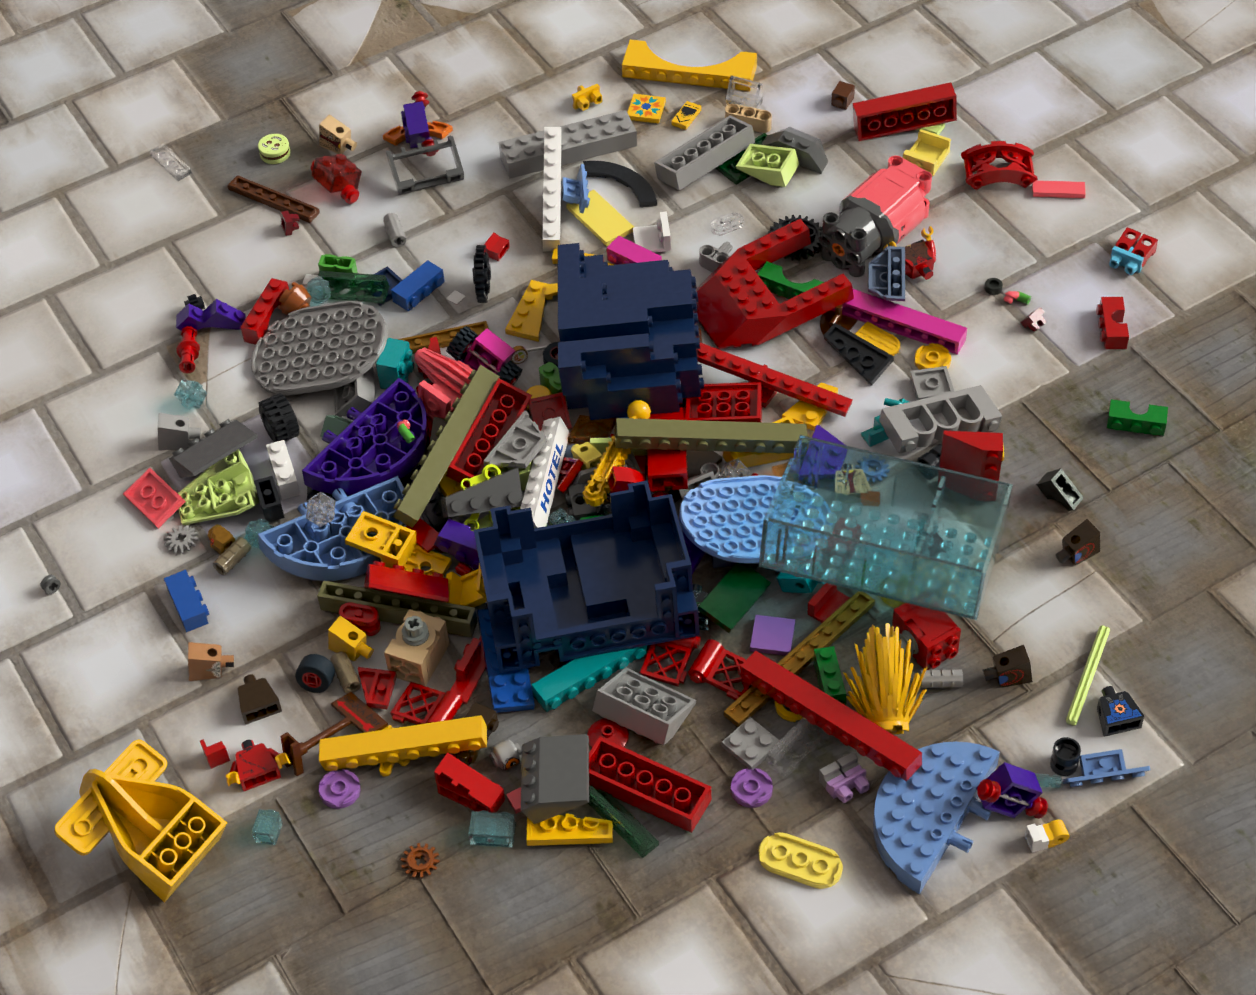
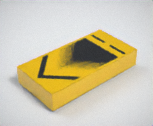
(686, 115)

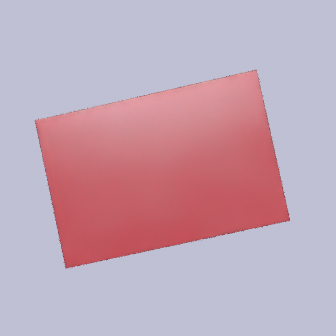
(154, 498)

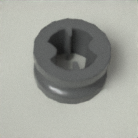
(50, 584)

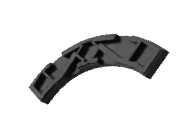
(623, 175)

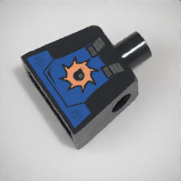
(1118, 712)

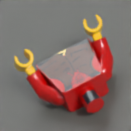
(919, 256)

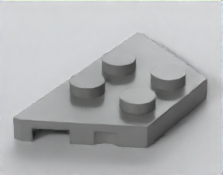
(518, 445)

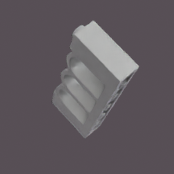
(906, 438)

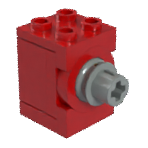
(931, 633)

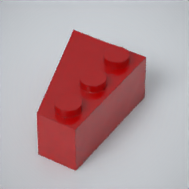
(467, 786)

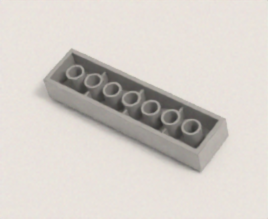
(579, 142)

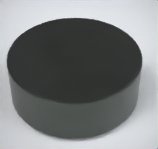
(993, 286)

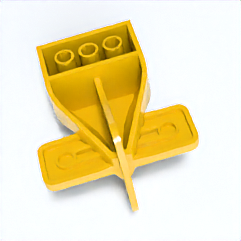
(153, 824)

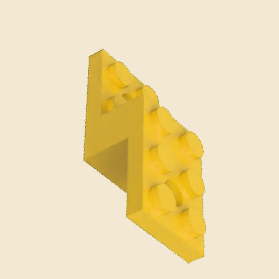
(394, 545)

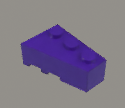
(459, 542)

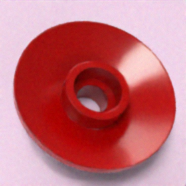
(617, 733)

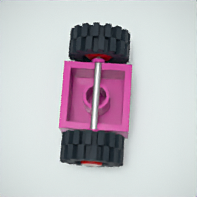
(486, 351)

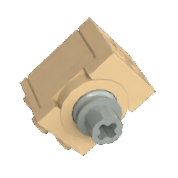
(417, 647)

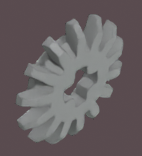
(174, 543)

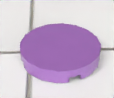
(751, 787)
(339, 789)

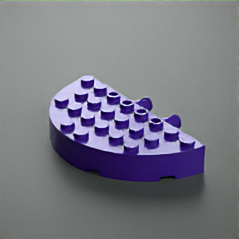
(371, 445)

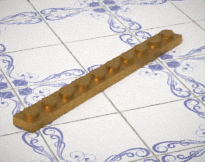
(803, 653)

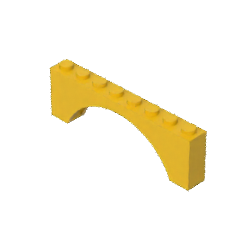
(645, 65)

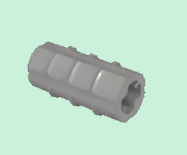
(394, 229)
(942, 678)

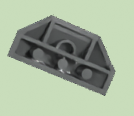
(808, 148)

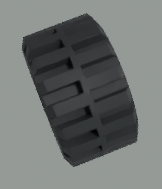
(279, 418)

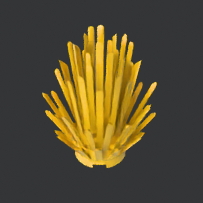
(882, 685)

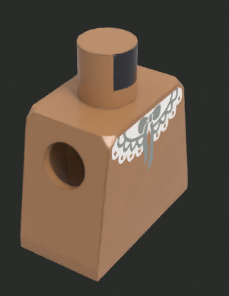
(206, 661)

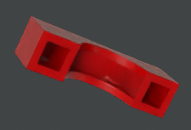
(258, 319)

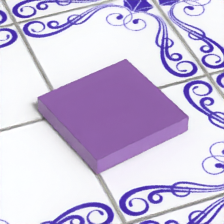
(772, 635)

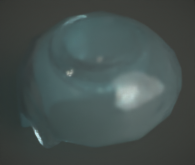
(319, 290)

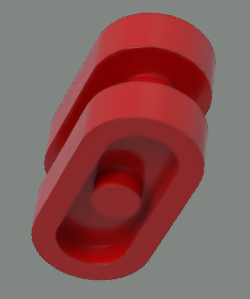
(361, 616)

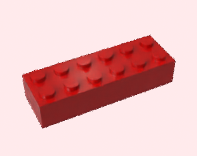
(905, 111)
(492, 423)
(648, 784)

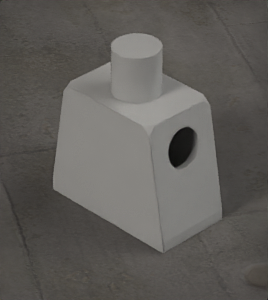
(175, 432)

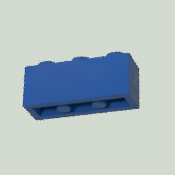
(417, 285)
(187, 600)

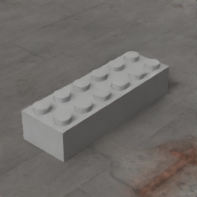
(704, 152)

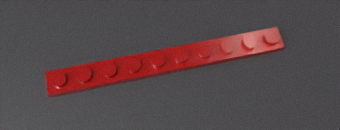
(774, 380)

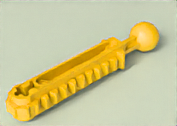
(598, 486)

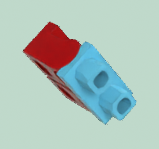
(1132, 252)

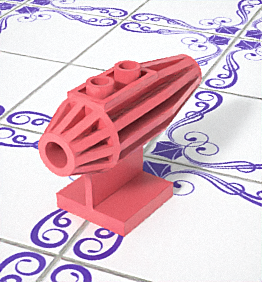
(448, 381)

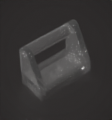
(742, 98)

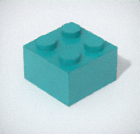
(394, 362)

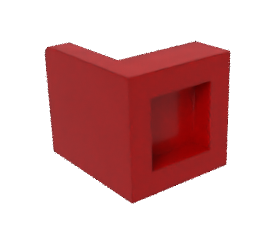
(215, 754)

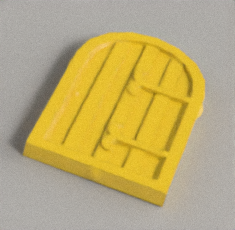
(879, 338)

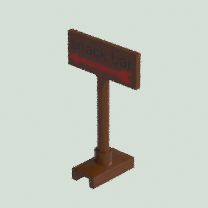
(355, 713)

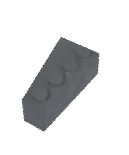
(485, 495)

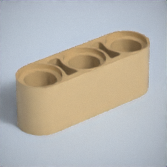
(759, 119)

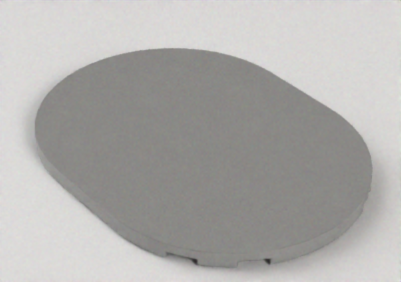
(319, 348)

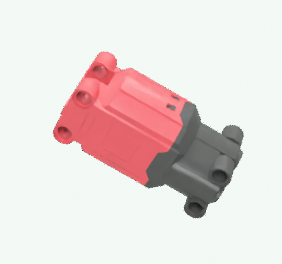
(875, 214)

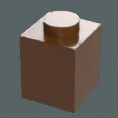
(843, 95)

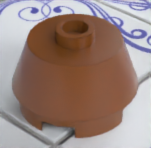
(294, 299)

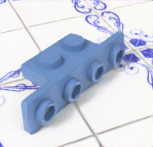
(576, 190)
(1104, 765)

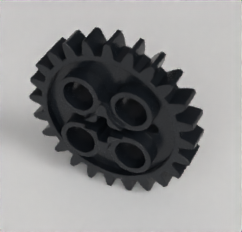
(814, 230)
(481, 273)

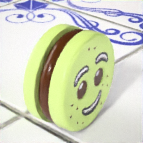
(274, 148)

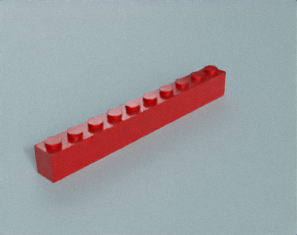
(831, 716)

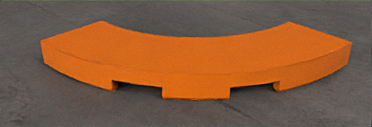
(436, 129)

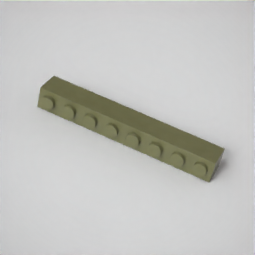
(393, 607)

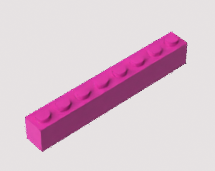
(905, 321)

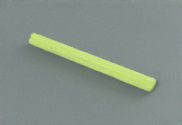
(1087, 675)

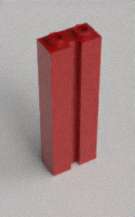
(667, 466)

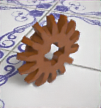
(420, 852)

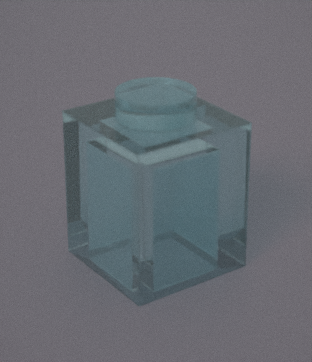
(267, 827)

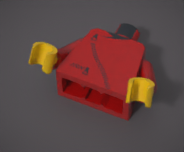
(255, 765)

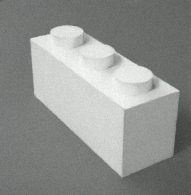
(283, 469)

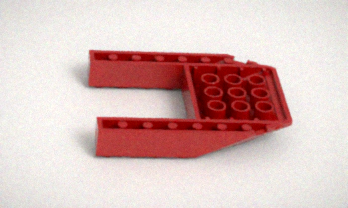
(741, 309)

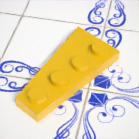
(528, 315)
(569, 830)

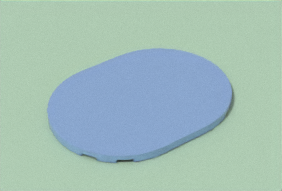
(728, 516)

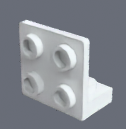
(654, 237)

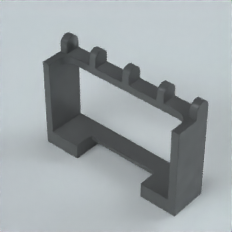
(409, 185)

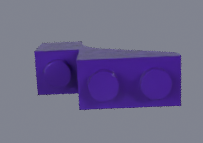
(215, 315)

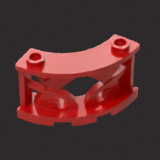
(1018, 172)

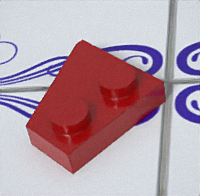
(569, 470)

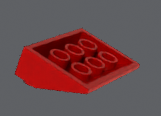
(727, 403)
(972, 453)
(407, 583)

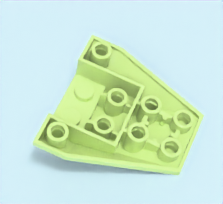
(219, 491)

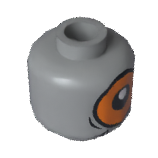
(505, 754)

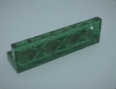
(355, 283)
(623, 821)

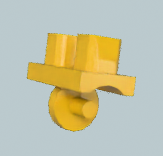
(586, 96)

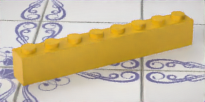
(403, 743)

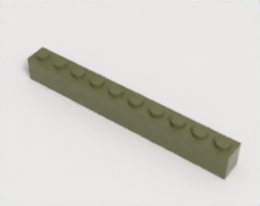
(707, 435)
(445, 447)

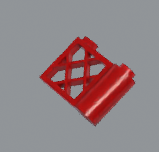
(683, 646)
(708, 665)
(441, 710)

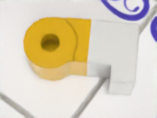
(1046, 835)

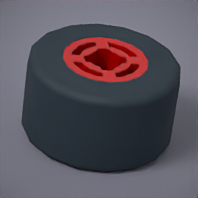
(315, 673)

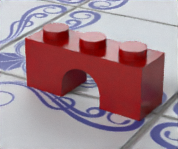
(1113, 334)

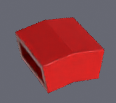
(497, 246)

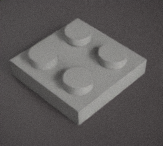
(931, 382)
(750, 743)

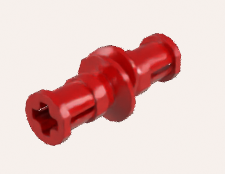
(188, 349)

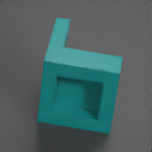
(876, 434)

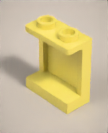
(928, 151)

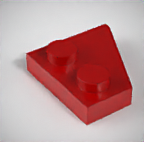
(377, 686)

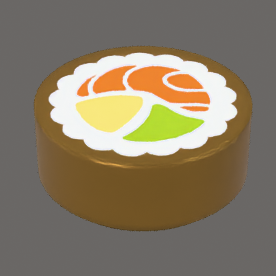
(520, 355)

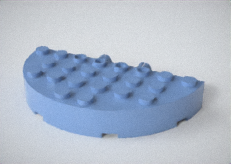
(321, 551)
(922, 816)

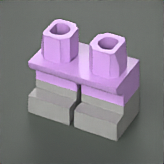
(843, 776)

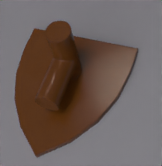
(830, 317)

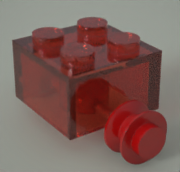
(336, 175)

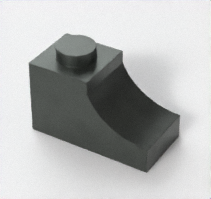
(1059, 487)

